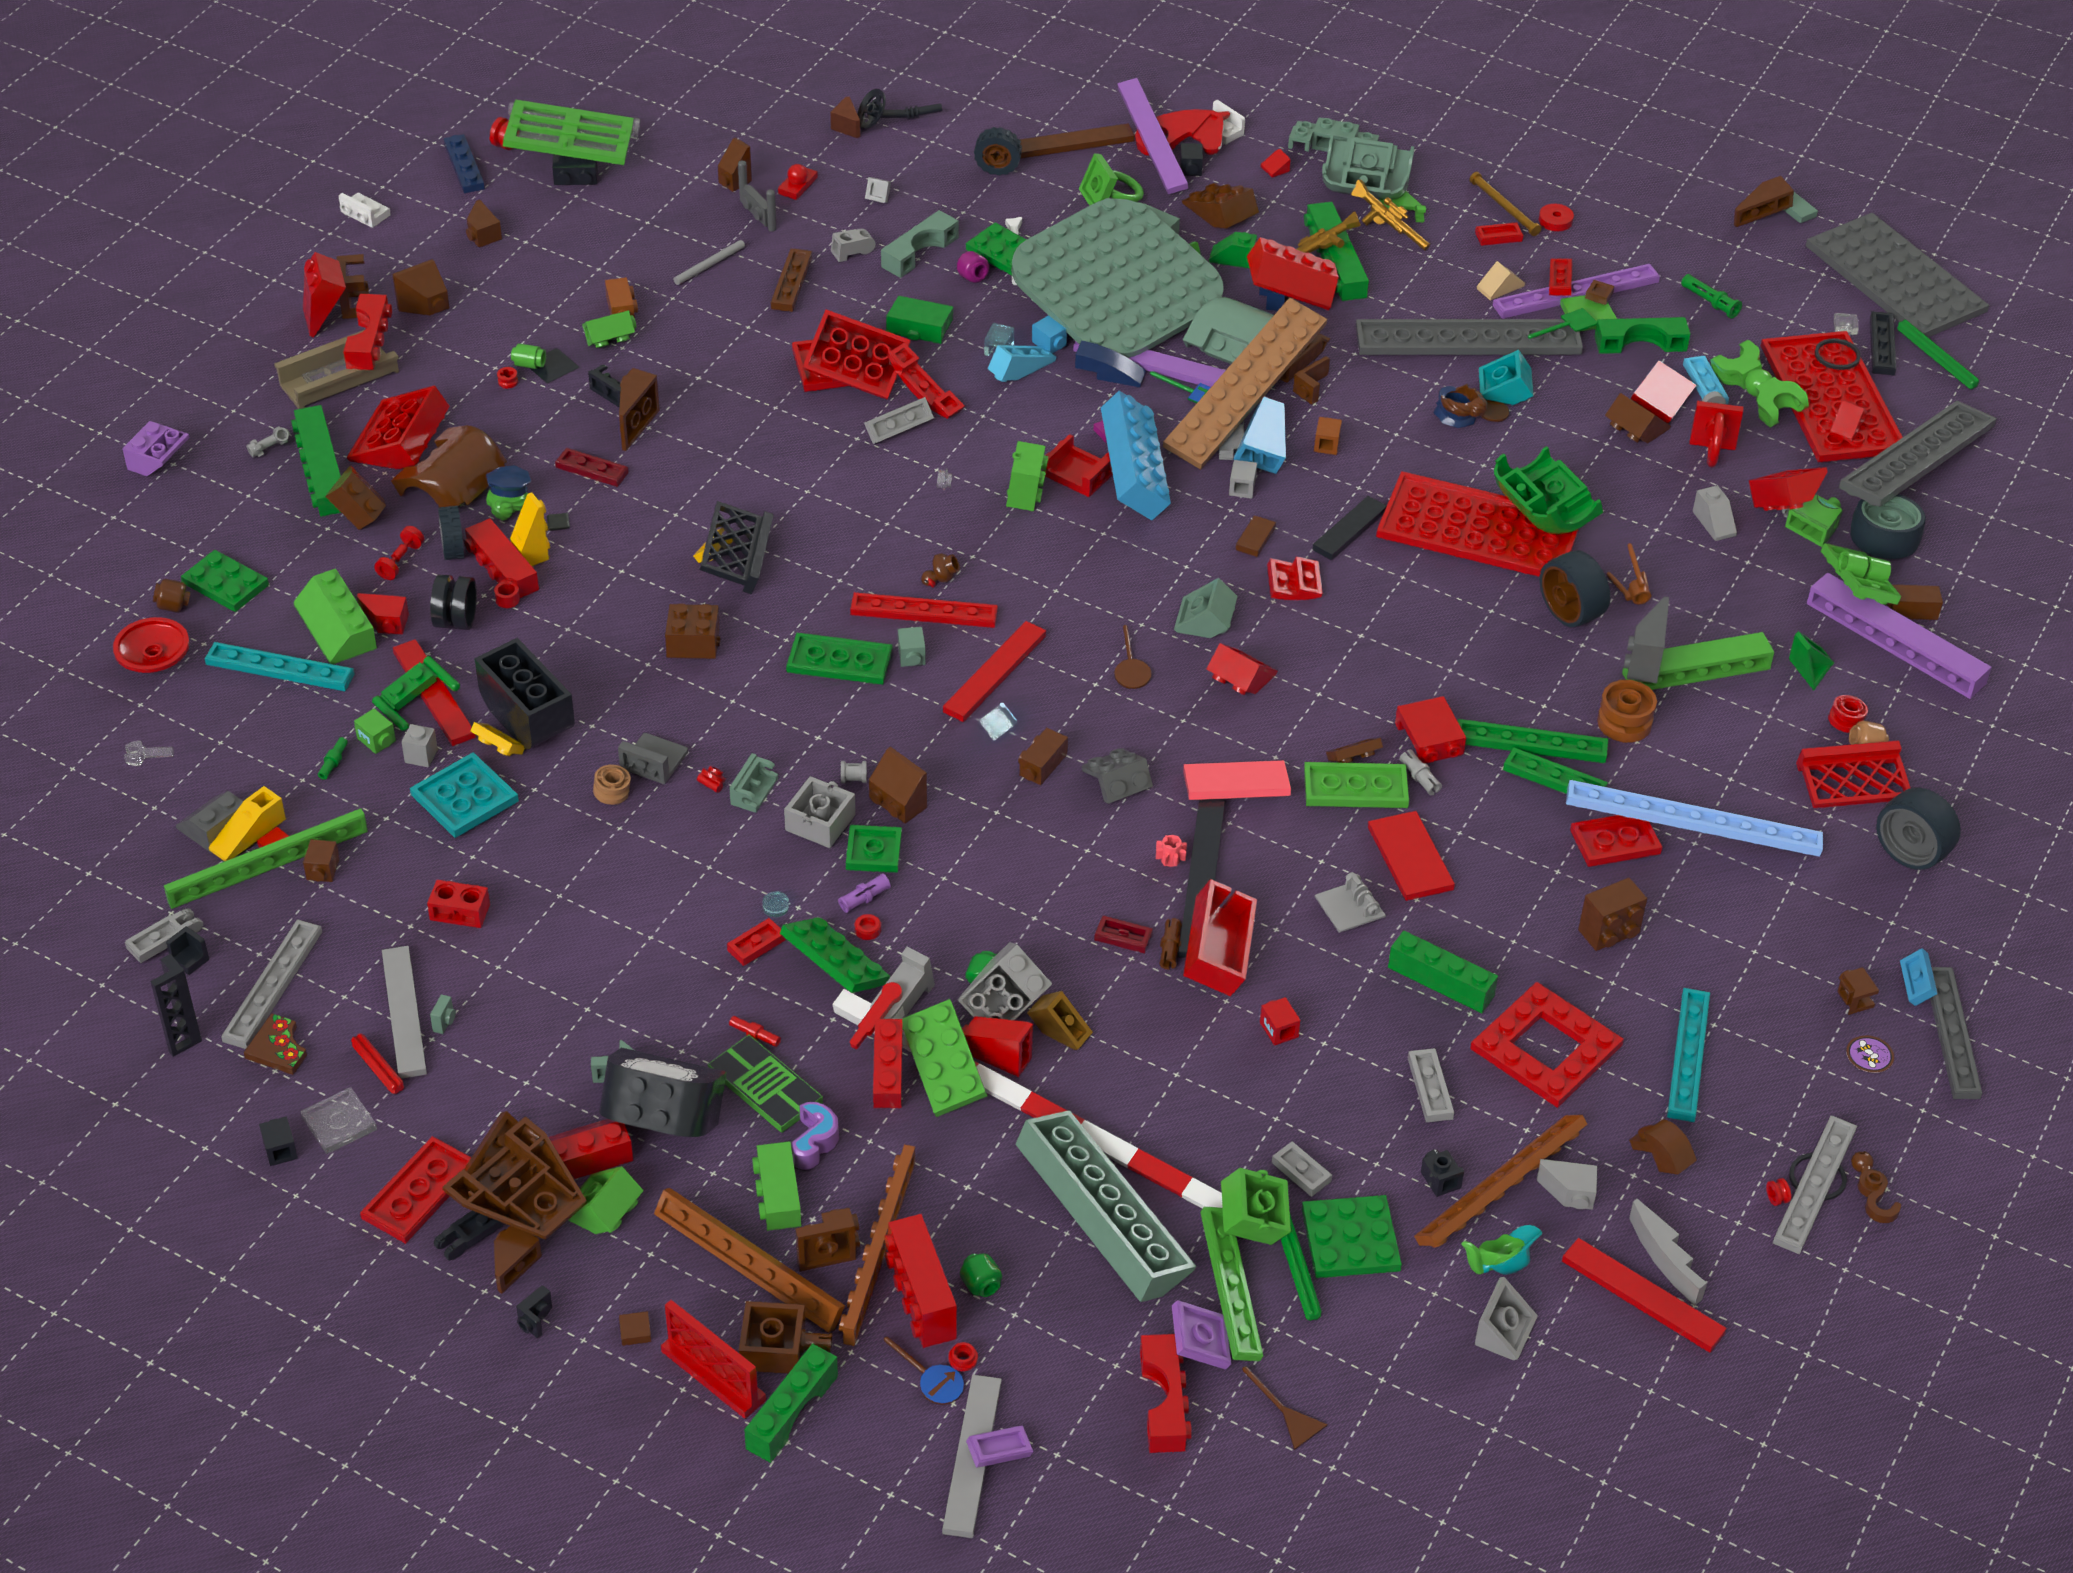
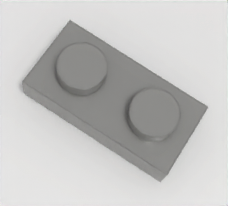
(1301, 1168)

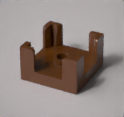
(354, 284)

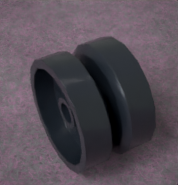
(453, 602)

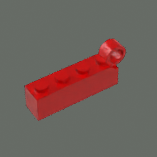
(502, 562)

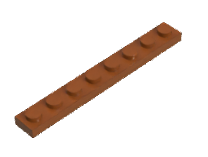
(1507, 1175)
(875, 1253)
(748, 1259)

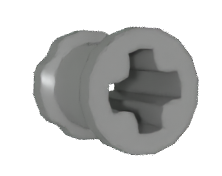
(854, 771)

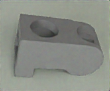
(851, 243)

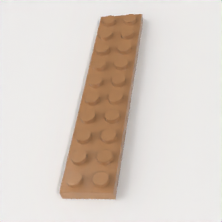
(1244, 383)

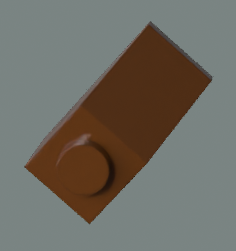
(728, 165)
(483, 225)
(514, 1254)

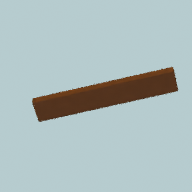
(1076, 140)

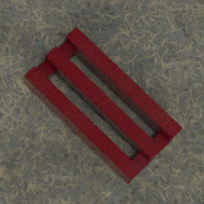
(1123, 937)

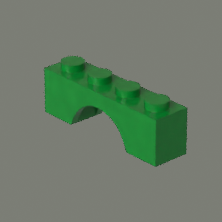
(1667, 333)
(772, 1424)

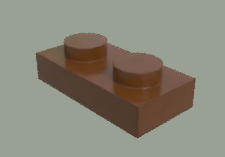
(1363, 748)

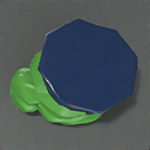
(507, 490)

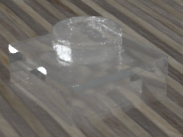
(1846, 322)

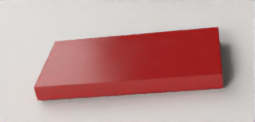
(1411, 855)
(415, 1190)

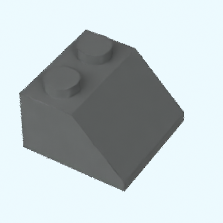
(210, 819)

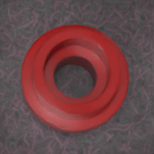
(963, 1350)

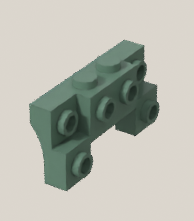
(1319, 133)

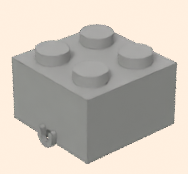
(820, 811)

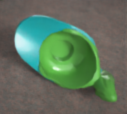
(1505, 1254)

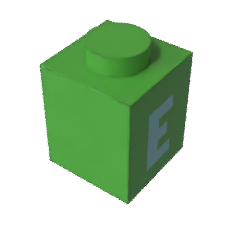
(374, 731)

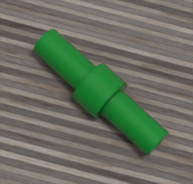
(332, 758)

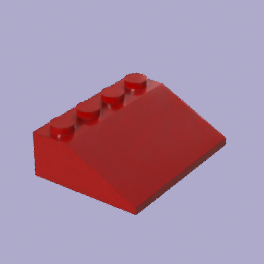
(854, 354)
(400, 429)

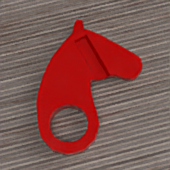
(1201, 125)

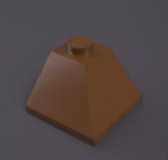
(420, 289)

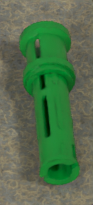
(1717, 299)

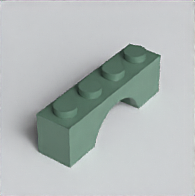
(936, 231)

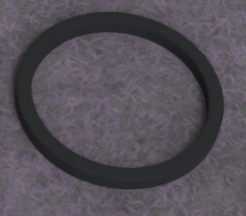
(1833, 366)
(1808, 1156)

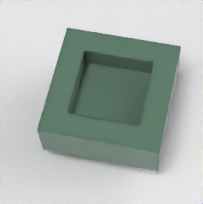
(442, 1014)

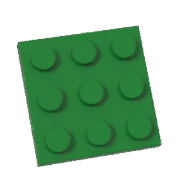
(1351, 1236)

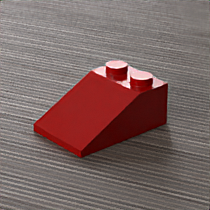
(321, 289)

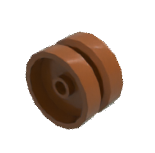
(1627, 711)

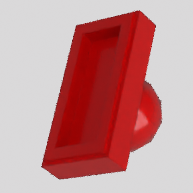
(797, 182)

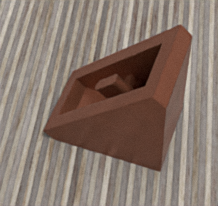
(845, 118)

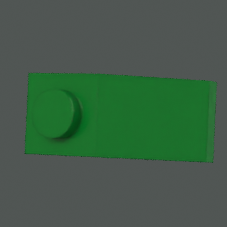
(1233, 250)

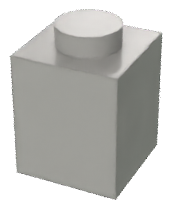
(1243, 479)
(419, 745)

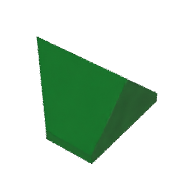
(1809, 659)

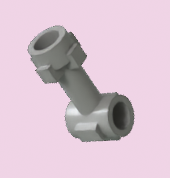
(279, 436)

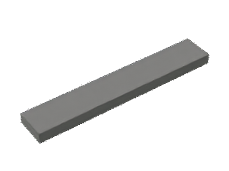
(271, 984)
(404, 1012)
(1814, 1185)
(967, 1479)

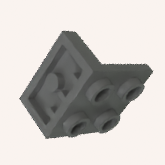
(651, 757)

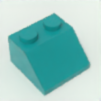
(1507, 379)

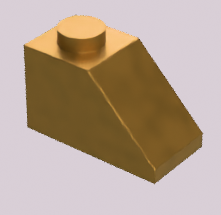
(1060, 1020)

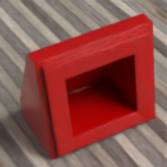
(1276, 163)

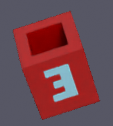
(1280, 1021)

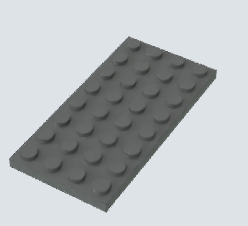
(1897, 275)

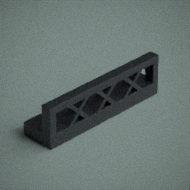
(182, 1009)

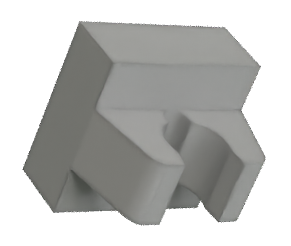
(878, 189)

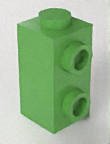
(609, 328)

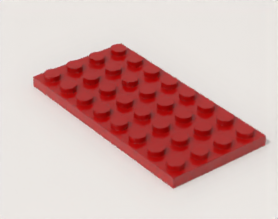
(1795, 361)
(1468, 525)

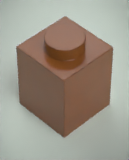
(1327, 435)

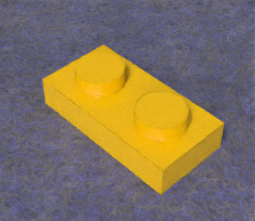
(491, 735)

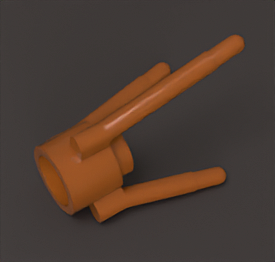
(1638, 589)

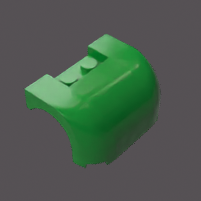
(1547, 493)

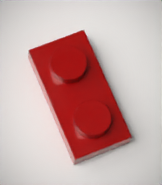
(755, 942)

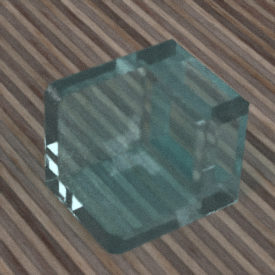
(998, 335)
(998, 721)

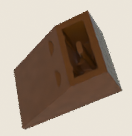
(1223, 204)

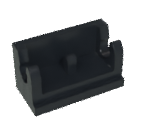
(605, 385)

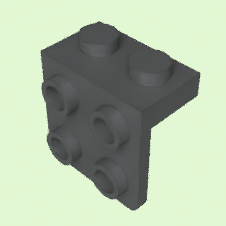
(1119, 774)

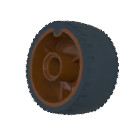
(1574, 588)

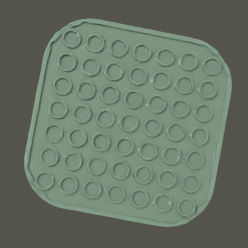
(1116, 276)

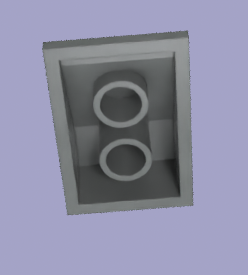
(1648, 645)

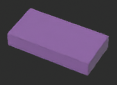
(999, 1446)

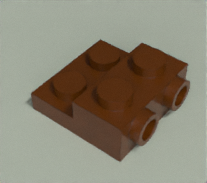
(828, 1242)

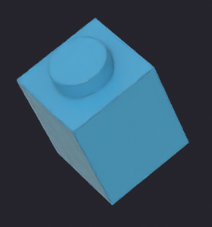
(1049, 334)

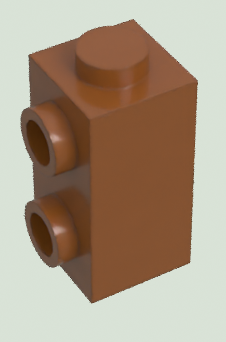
(620, 296)

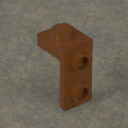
(1306, 380)

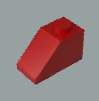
(385, 612)

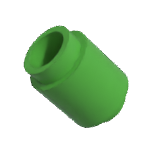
(528, 356)

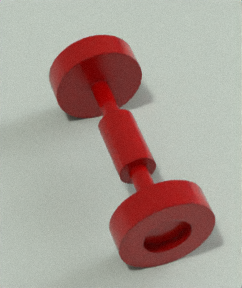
(387, 567)

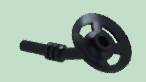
(875, 109)

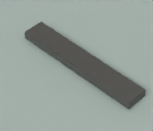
(1954, 1036)

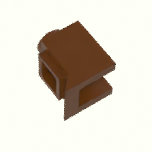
(1856, 990)

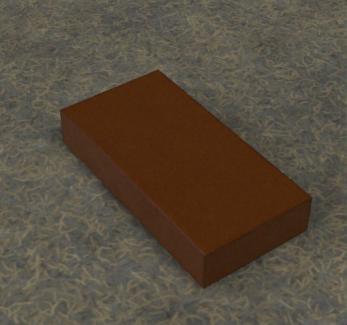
(1255, 536)

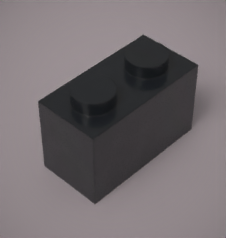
(574, 171)

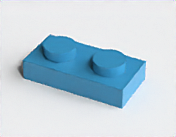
(1918, 977)

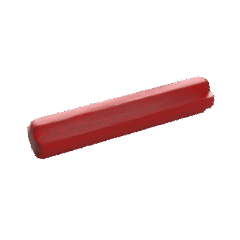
(377, 1063)

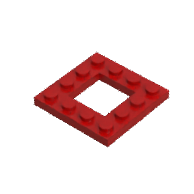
(1554, 1085)

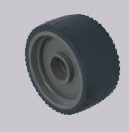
(1918, 828)

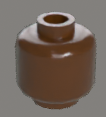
(171, 595)

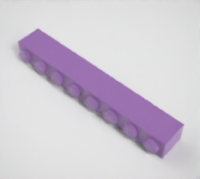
(1900, 636)

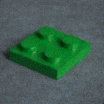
(873, 848)

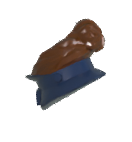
(1459, 406)

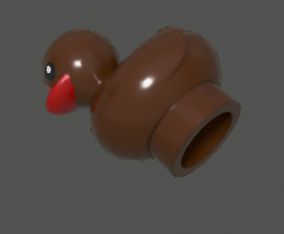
(943, 569)

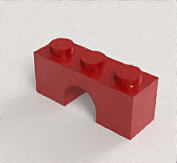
(888, 1063)

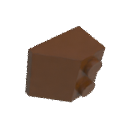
(1636, 420)
(356, 498)
(899, 786)

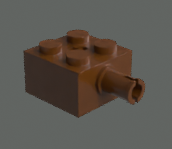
(776, 1336)

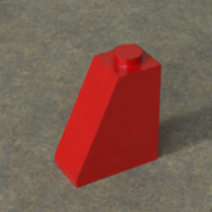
(1000, 1042)

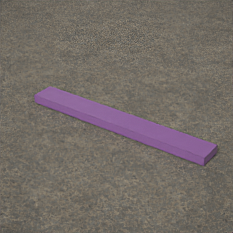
(1152, 136)
(1540, 298)
(1175, 367)

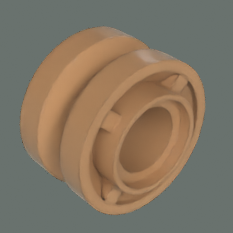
(611, 784)

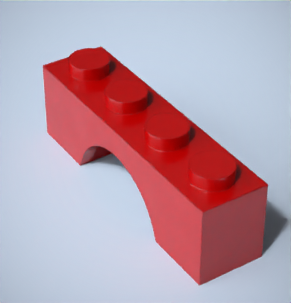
(364, 348)
(1165, 1423)

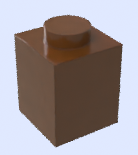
(321, 860)

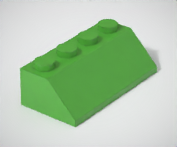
(335, 618)

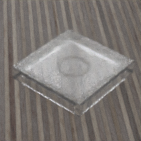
(338, 1120)

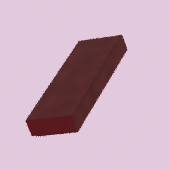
(591, 467)

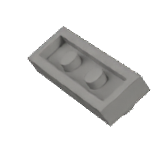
(898, 420)
(1430, 1085)

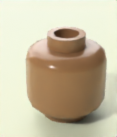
(1867, 732)

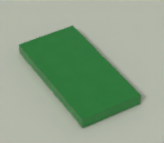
(839, 658)

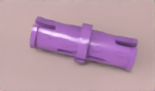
(864, 893)

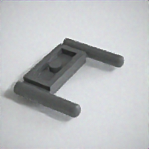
(761, 209)

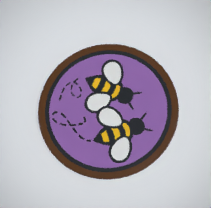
(1870, 1054)

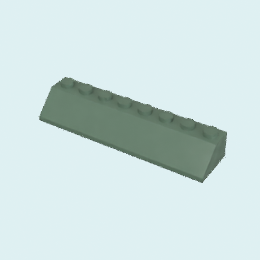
(1104, 1205)

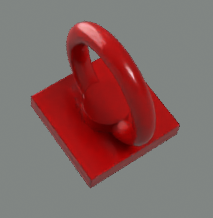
(1716, 428)

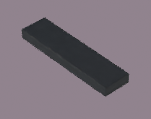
(1882, 343)
(1349, 528)

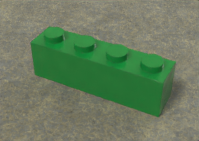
(1442, 971)

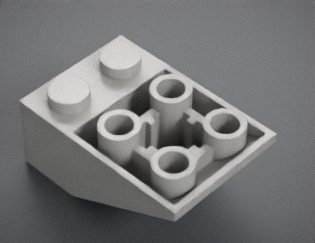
(1005, 986)

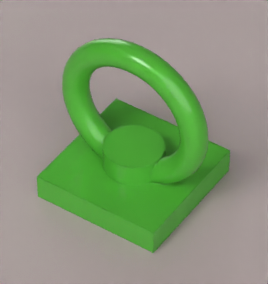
(1101, 179)

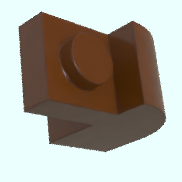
(1667, 1144)

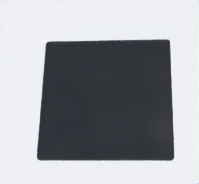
(555, 366)

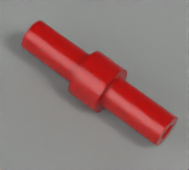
(755, 1030)

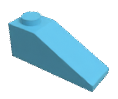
(1016, 362)

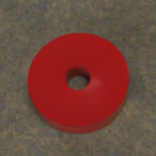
(1556, 217)

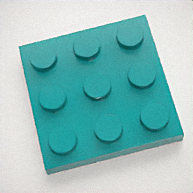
(464, 794)

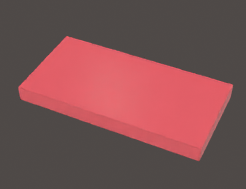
(1236, 780)

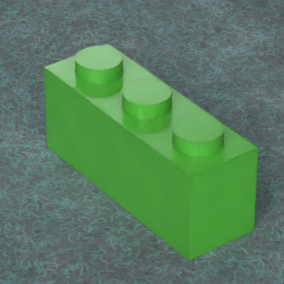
(777, 1186)

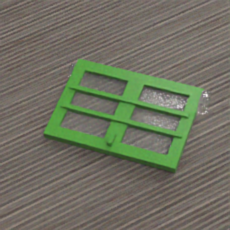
(570, 132)

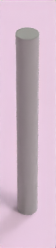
(709, 262)

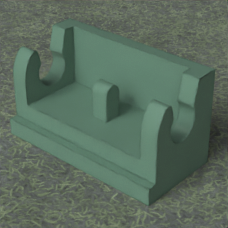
(753, 783)

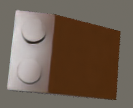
(637, 404)

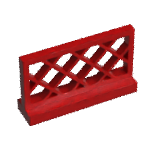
(1846, 756)
(711, 1361)

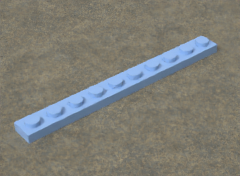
(1694, 818)

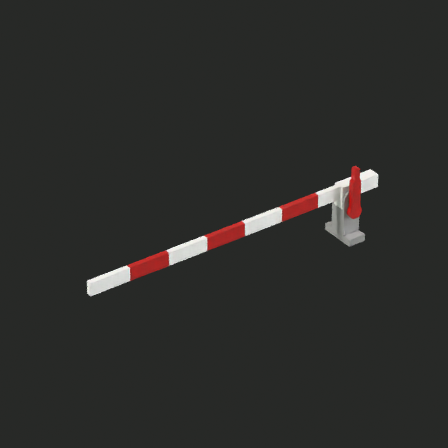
(896, 1001)

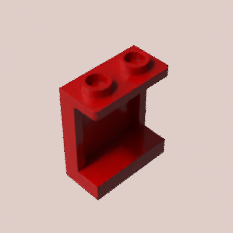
(1077, 467)
(1431, 729)

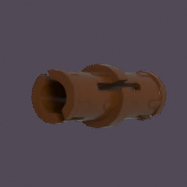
(1170, 943)

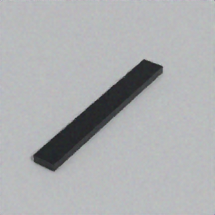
(1203, 860)

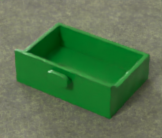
(919, 319)

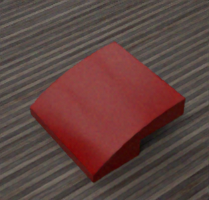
(1294, 580)

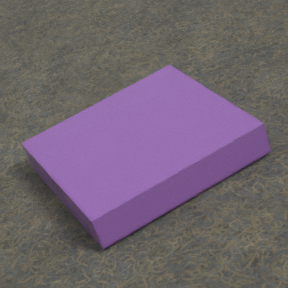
(1201, 1335)

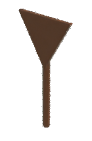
(1300, 1426)

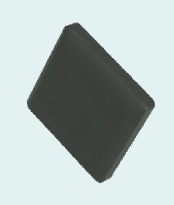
(558, 521)

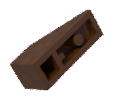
(1765, 200)

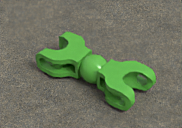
(1769, 392)

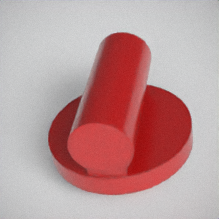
(712, 778)

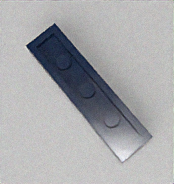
(464, 163)

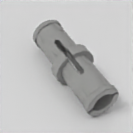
(1420, 772)

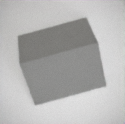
(1505, 1322)

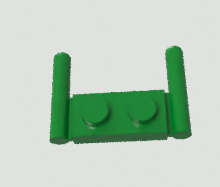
(410, 686)

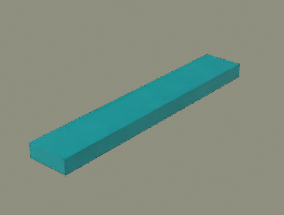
(279, 666)
(1688, 1055)

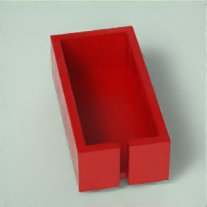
(1220, 938)
(921, 1281)

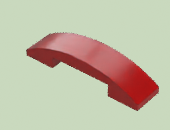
(921, 384)

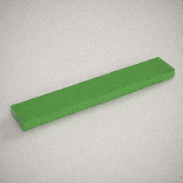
(1231, 1287)

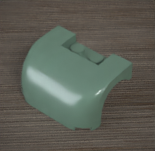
(1376, 163)
(1225, 328)

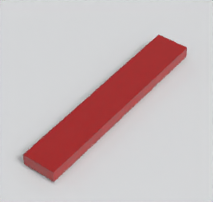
(924, 610)
(994, 671)
(437, 697)
(1644, 1295)

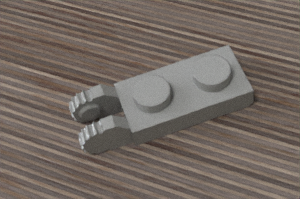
(154, 938)

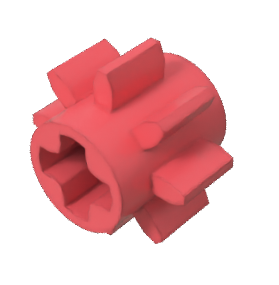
(1171, 850)

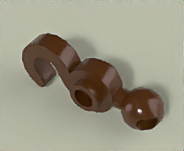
(1873, 1185)

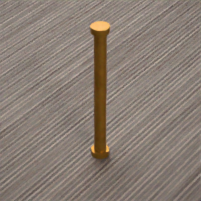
(1476, 179)

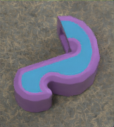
(818, 1139)

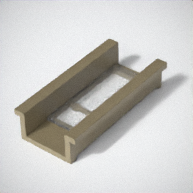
(324, 372)

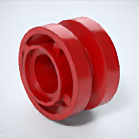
(498, 131)
(1847, 712)

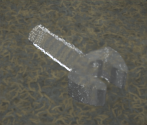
(137, 752)

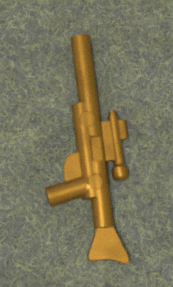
(1393, 216)
(1325, 239)

